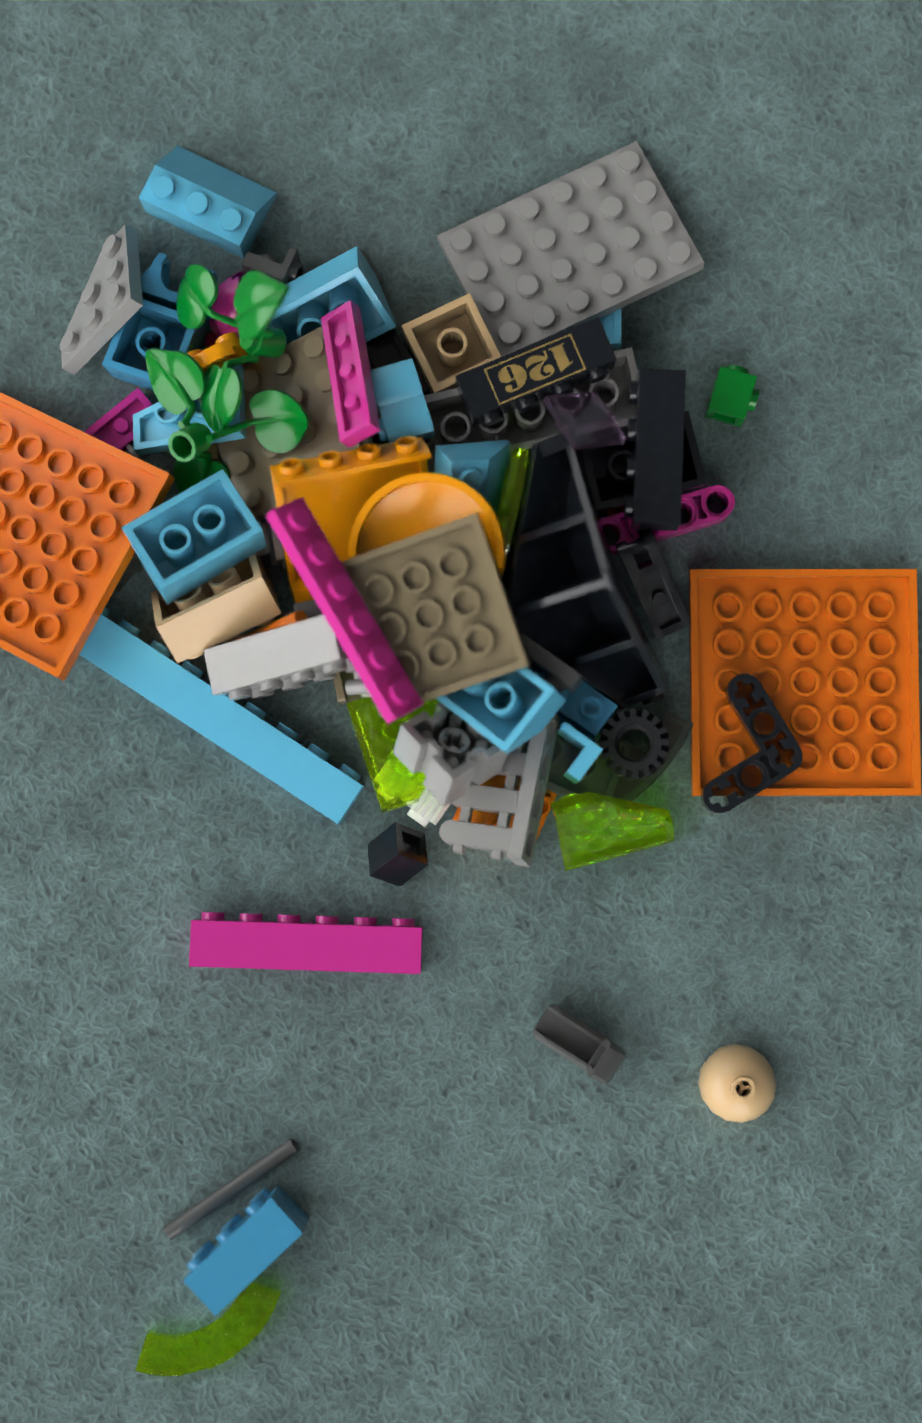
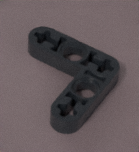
(764, 758)

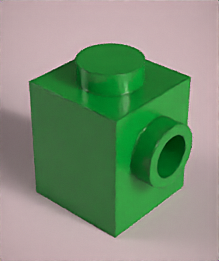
(732, 395)

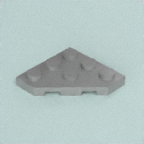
(106, 302)

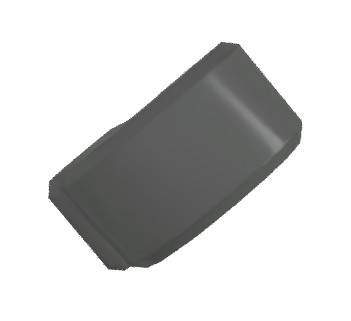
(579, 1043)

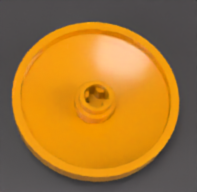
(420, 504)

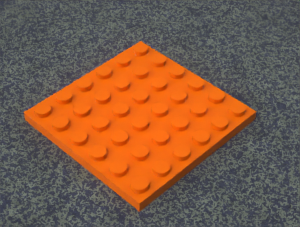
(63, 531)
(834, 662)

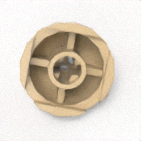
(728, 1068)

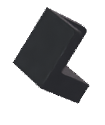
(397, 854)

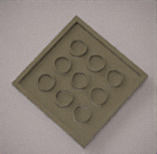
(305, 376)
(442, 607)

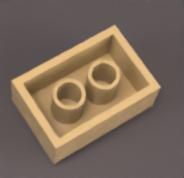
(217, 609)

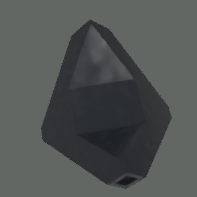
(569, 584)

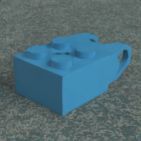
(150, 326)

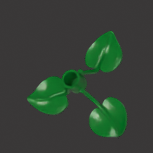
(256, 304)
(180, 380)

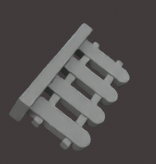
(523, 804)

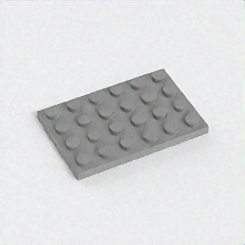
(571, 250)

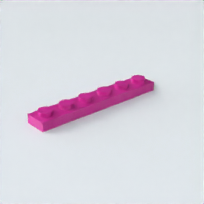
(344, 610)

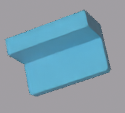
(588, 752)

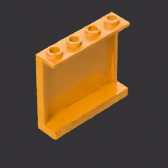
(339, 486)

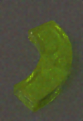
(512, 492)
(213, 1343)

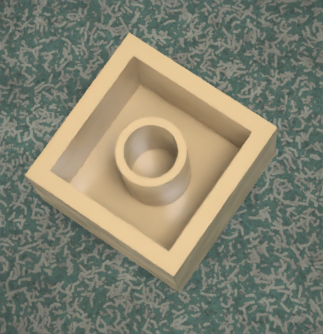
(449, 342)

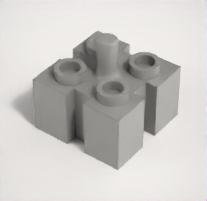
(447, 753)

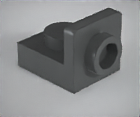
(285, 272)

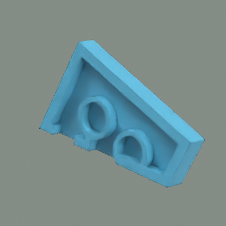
(155, 425)

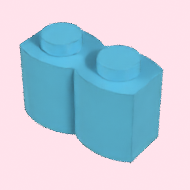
(401, 402)

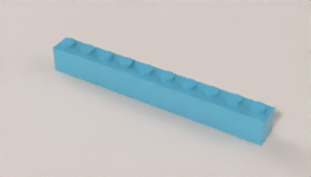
(223, 721)

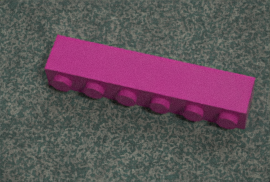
(306, 945)

